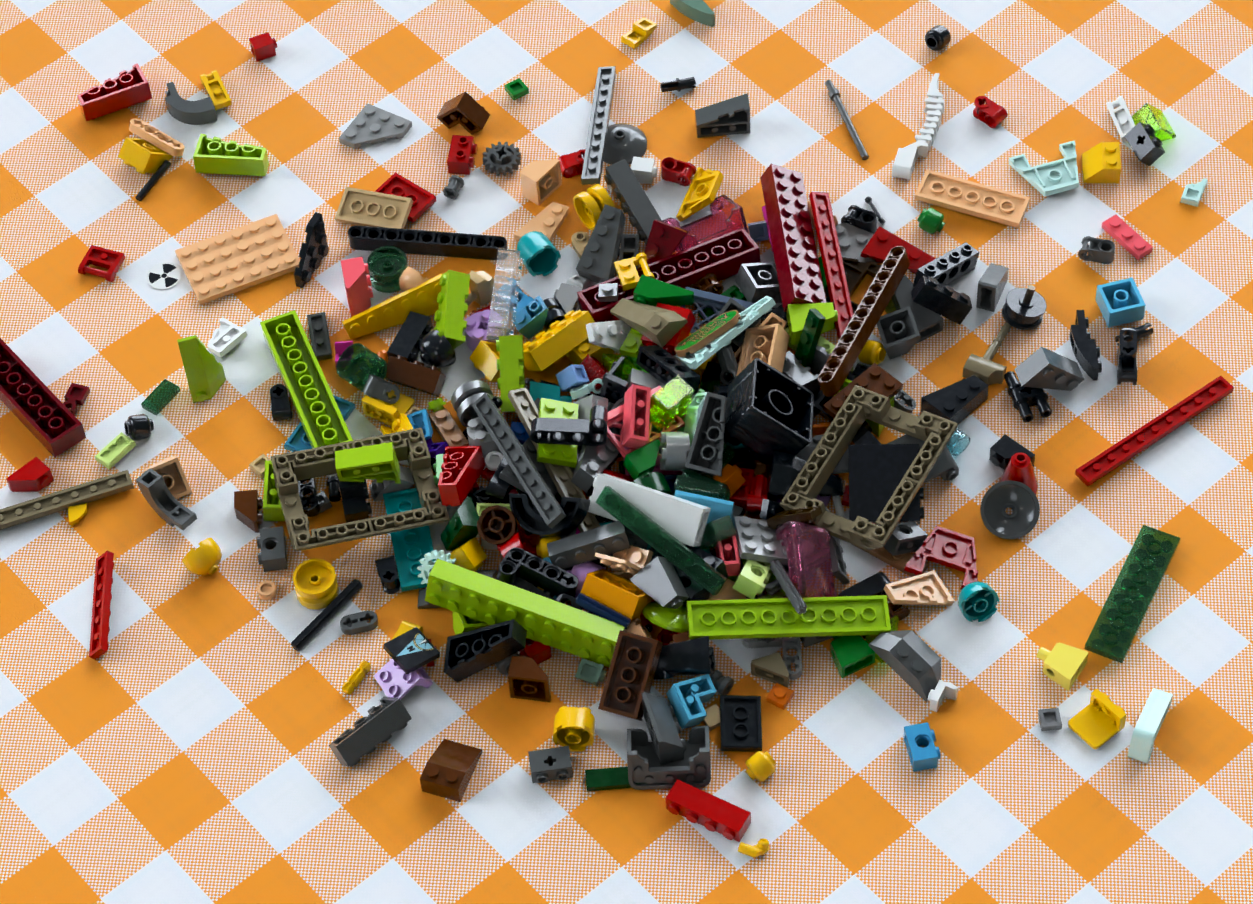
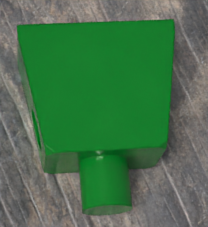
(851, 654)

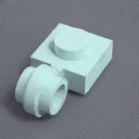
(581, 391)

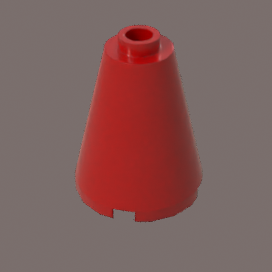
(1021, 470)

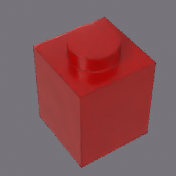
(263, 46)

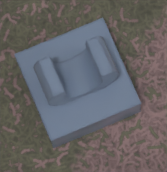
(758, 231)

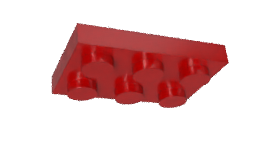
(401, 186)

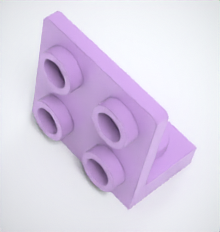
(397, 683)

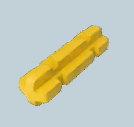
(356, 677)

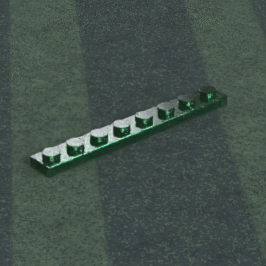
(661, 540)

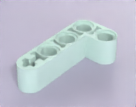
(1149, 725)

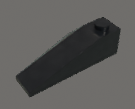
(784, 469)

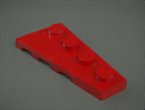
(884, 241)

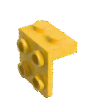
(1098, 720)

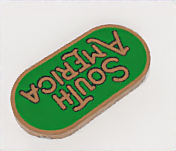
(707, 333)

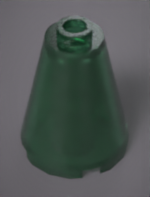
(699, 484)

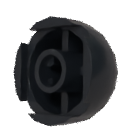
(436, 350)

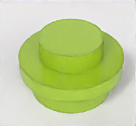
(436, 405)

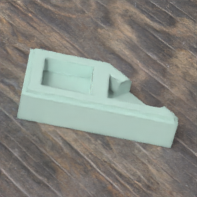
(1193, 193)

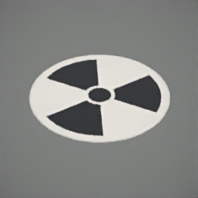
(164, 275)

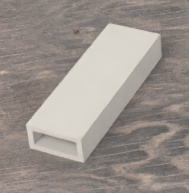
(676, 515)

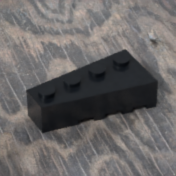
(481, 648)

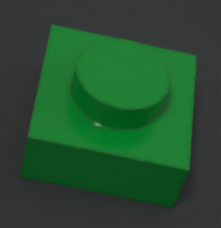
(516, 89)

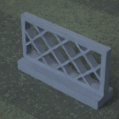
(710, 300)

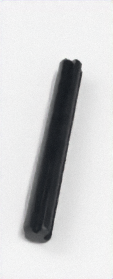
(326, 615)

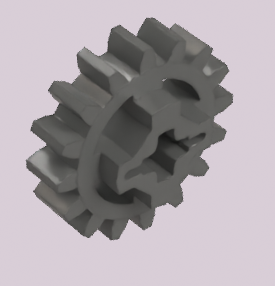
(501, 158)

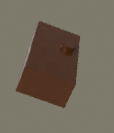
(630, 674)

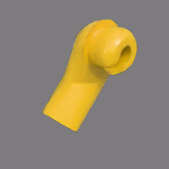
(756, 850)

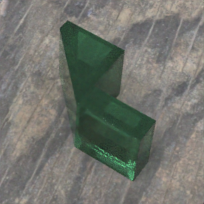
(717, 531)

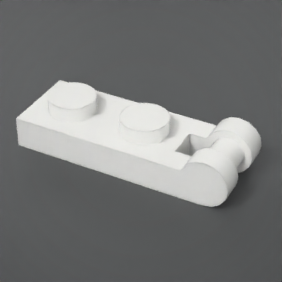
(1121, 116)

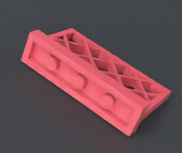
(615, 417)

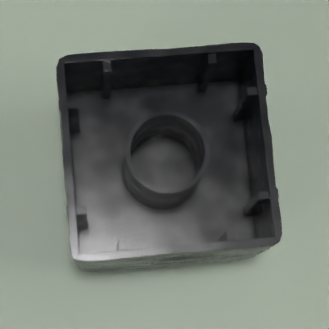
(768, 412)

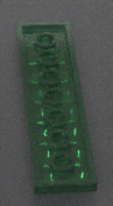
(1132, 594)

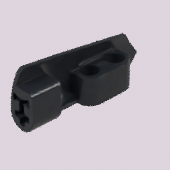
(686, 658)

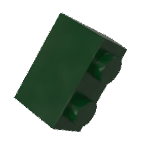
(461, 526)

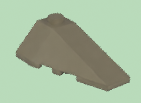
(651, 321)

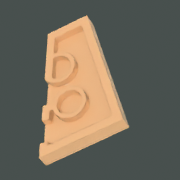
(919, 590)

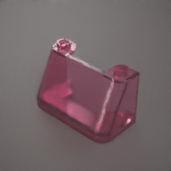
(724, 218)
(808, 558)

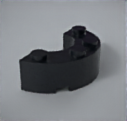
(532, 521)

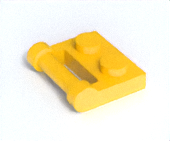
(627, 271)

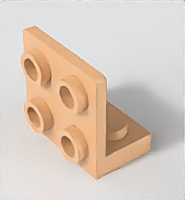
(630, 559)

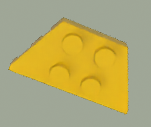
(700, 193)

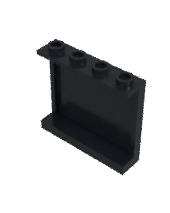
(874, 476)

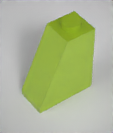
(798, 313)

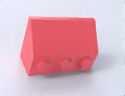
(357, 284)

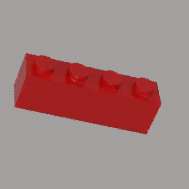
(708, 810)

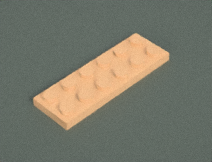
(972, 198)

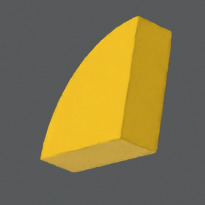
(77, 513)

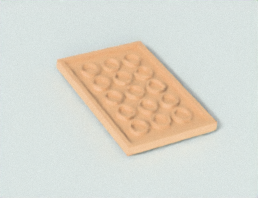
(238, 259)

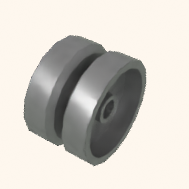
(467, 395)

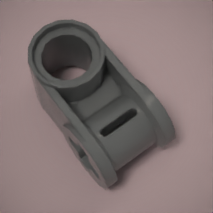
(1098, 250)
(378, 388)

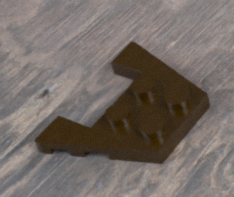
(855, 273)

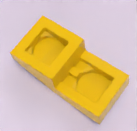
(640, 32)

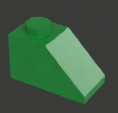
(642, 460)

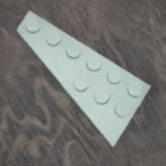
(748, 316)

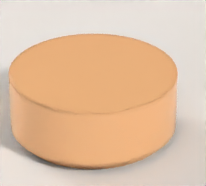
(266, 590)

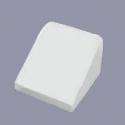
(579, 281)

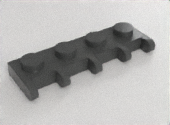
(837, 561)

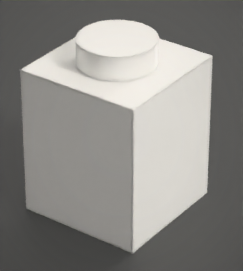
(644, 169)

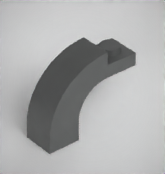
(189, 112)
(163, 502)

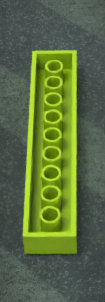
(305, 380)
(542, 617)

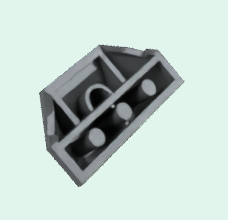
(909, 659)

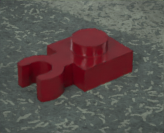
(76, 395)

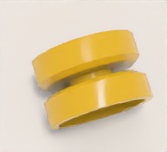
(590, 204)
(315, 583)

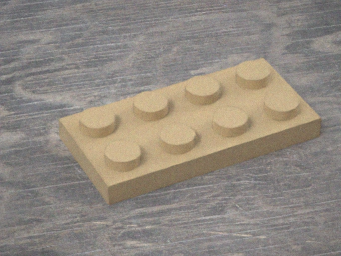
(373, 209)

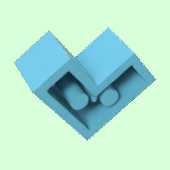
(688, 697)

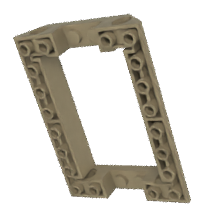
(858, 407)
(320, 461)

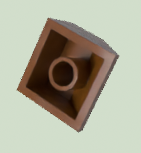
(528, 680)

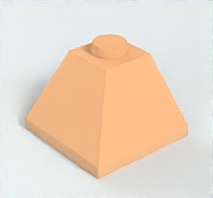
(173, 476)

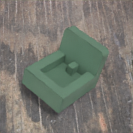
(591, 672)

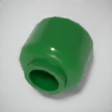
(931, 220)

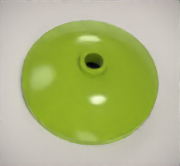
(667, 618)

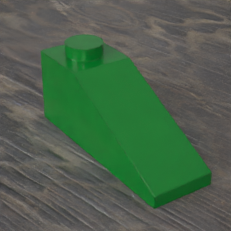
(654, 291)

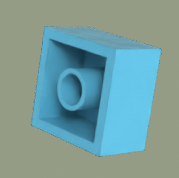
(1120, 302)

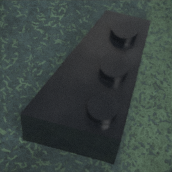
(956, 400)

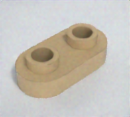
(579, 242)

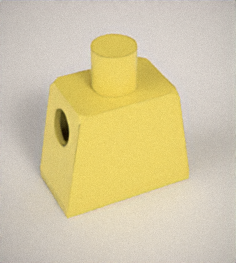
(1063, 663)

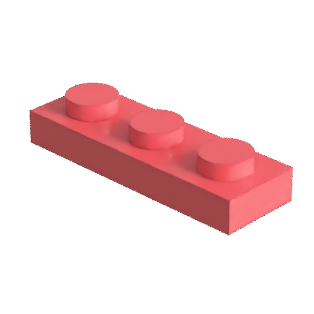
(1127, 237)

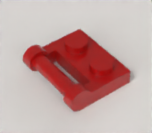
(103, 258)

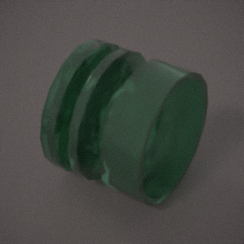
(358, 363)

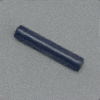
(602, 610)

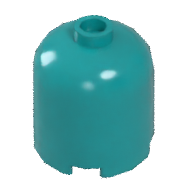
(538, 253)

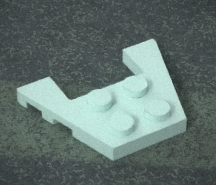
(1051, 176)

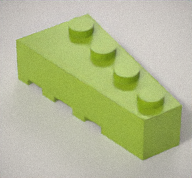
(229, 158)
(452, 307)
(511, 367)

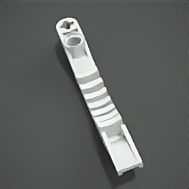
(907, 156)

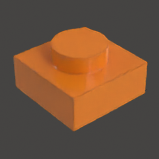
(780, 696)

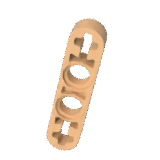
(156, 137)

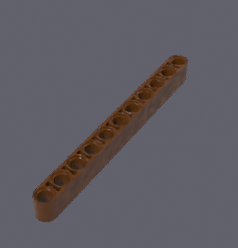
(863, 321)

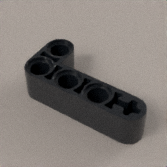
(572, 431)
(536, 571)

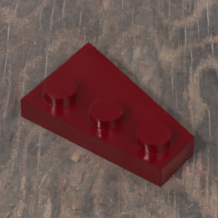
(663, 241)

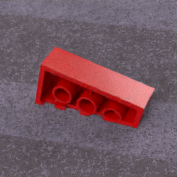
(115, 94)
(459, 473)

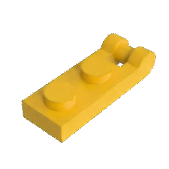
(216, 90)

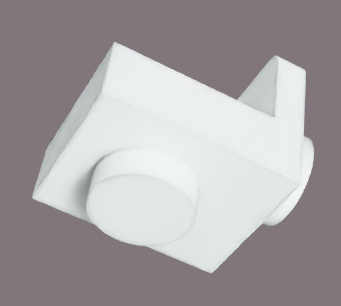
(942, 690)

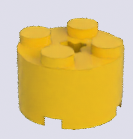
(574, 728)

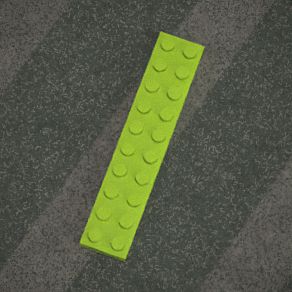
(779, 619)

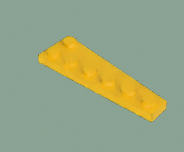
(396, 309)

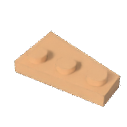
(547, 221)

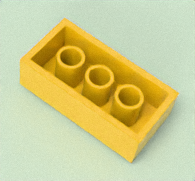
(557, 340)

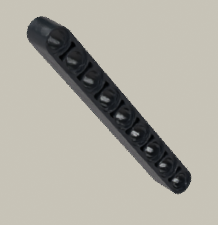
(427, 242)

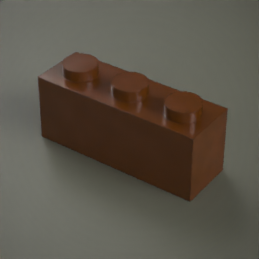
(415, 375)

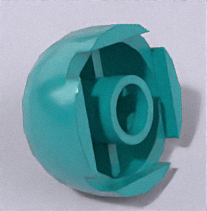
(977, 601)

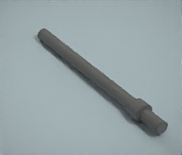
(835, 96)

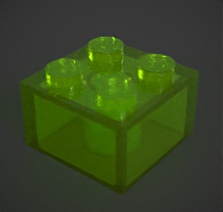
(670, 402)

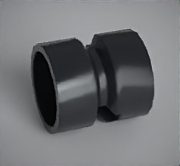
(554, 312)

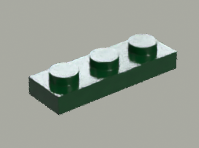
(810, 337)

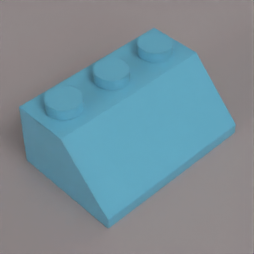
(719, 507)

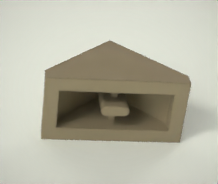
(771, 669)

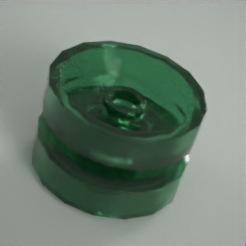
(386, 267)

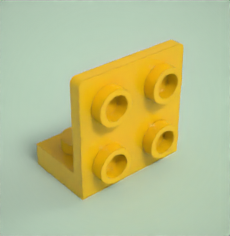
(384, 411)

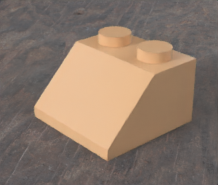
(540, 179)

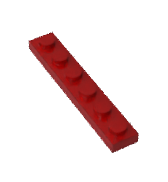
(101, 605)

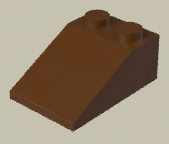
(450, 770)

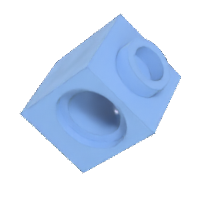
(572, 377)

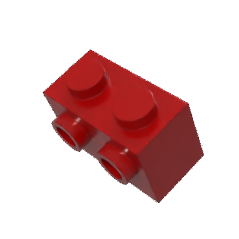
(461, 154)

